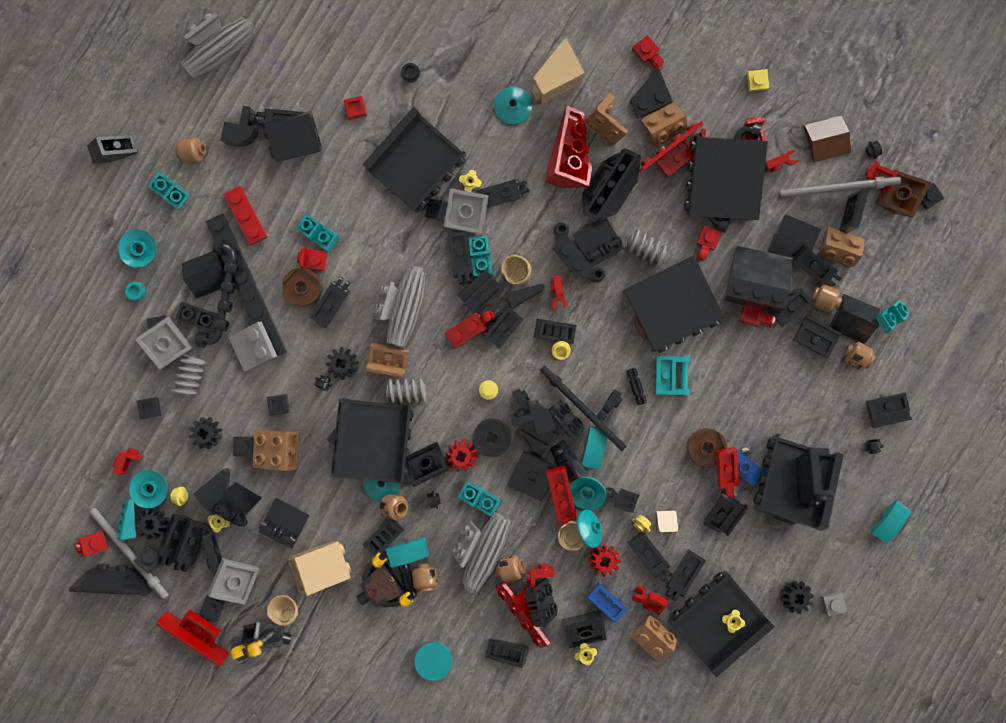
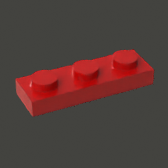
(245, 215)
(561, 494)

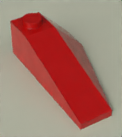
(569, 158)

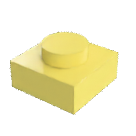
(757, 80)

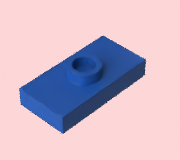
(748, 469)
(606, 602)

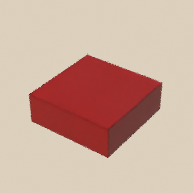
(355, 107)

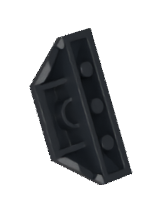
(611, 185)
(112, 581)

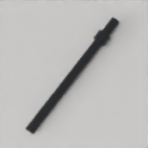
(557, 382)

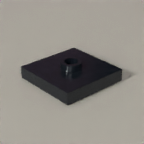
(853, 211)
(531, 476)

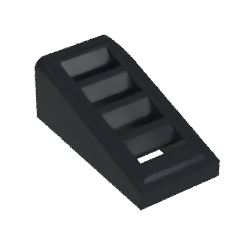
(520, 296)
(539, 331)
(575, 469)
(371, 548)
(509, 646)

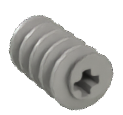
(646, 247)
(188, 376)
(406, 391)

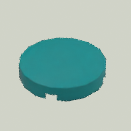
(433, 661)

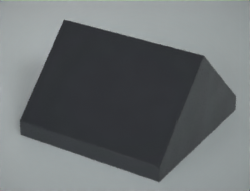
(204, 274)
(855, 319)
(426, 464)
(584, 629)

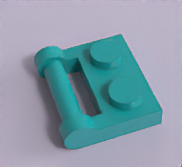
(666, 375)

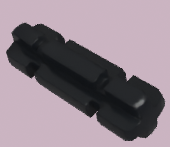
(636, 386)
(407, 580)

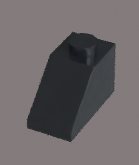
(111, 148)
(213, 489)

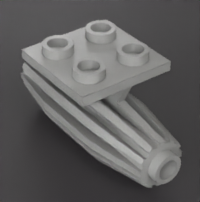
(215, 43)
(401, 305)
(481, 550)

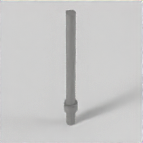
(878, 183)
(152, 582)

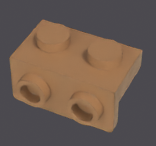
(665, 123)
(842, 247)
(387, 360)
(654, 638)

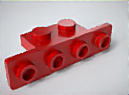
(675, 155)
(519, 608)
(195, 634)

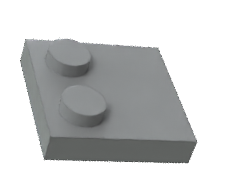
(466, 211)
(163, 343)
(252, 346)
(233, 581)

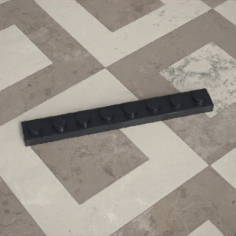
(246, 284)

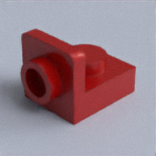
(312, 259)

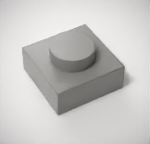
(834, 603)

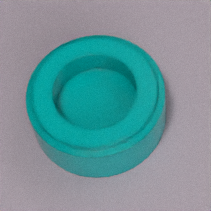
(135, 291)

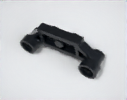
(573, 257)

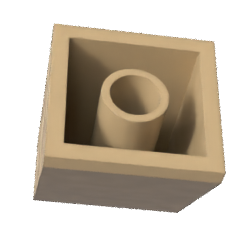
(558, 74)
(319, 567)

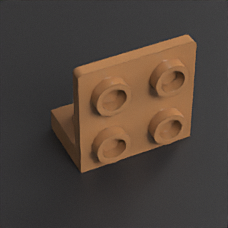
(604, 124)
(276, 450)

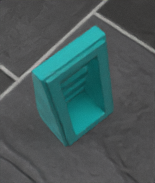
(126, 525)

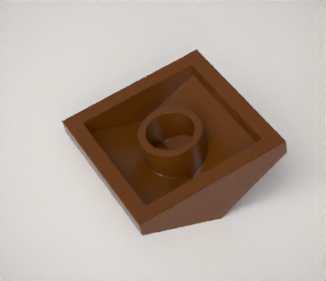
(828, 138)
(905, 197)

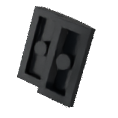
(793, 236)

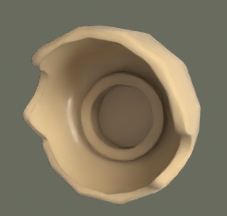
(516, 269)
(569, 537)
(282, 610)

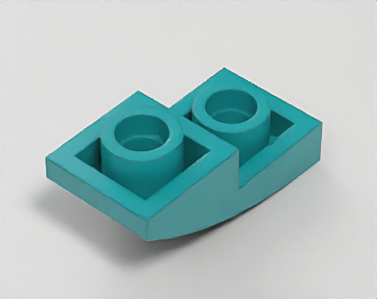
(168, 190)
(317, 232)
(480, 255)
(892, 315)
(594, 448)
(479, 498)
(892, 522)
(407, 552)

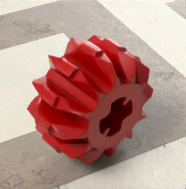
(454, 454)
(612, 560)

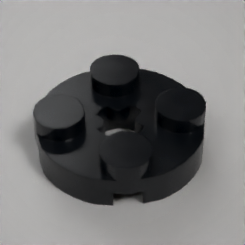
(487, 447)

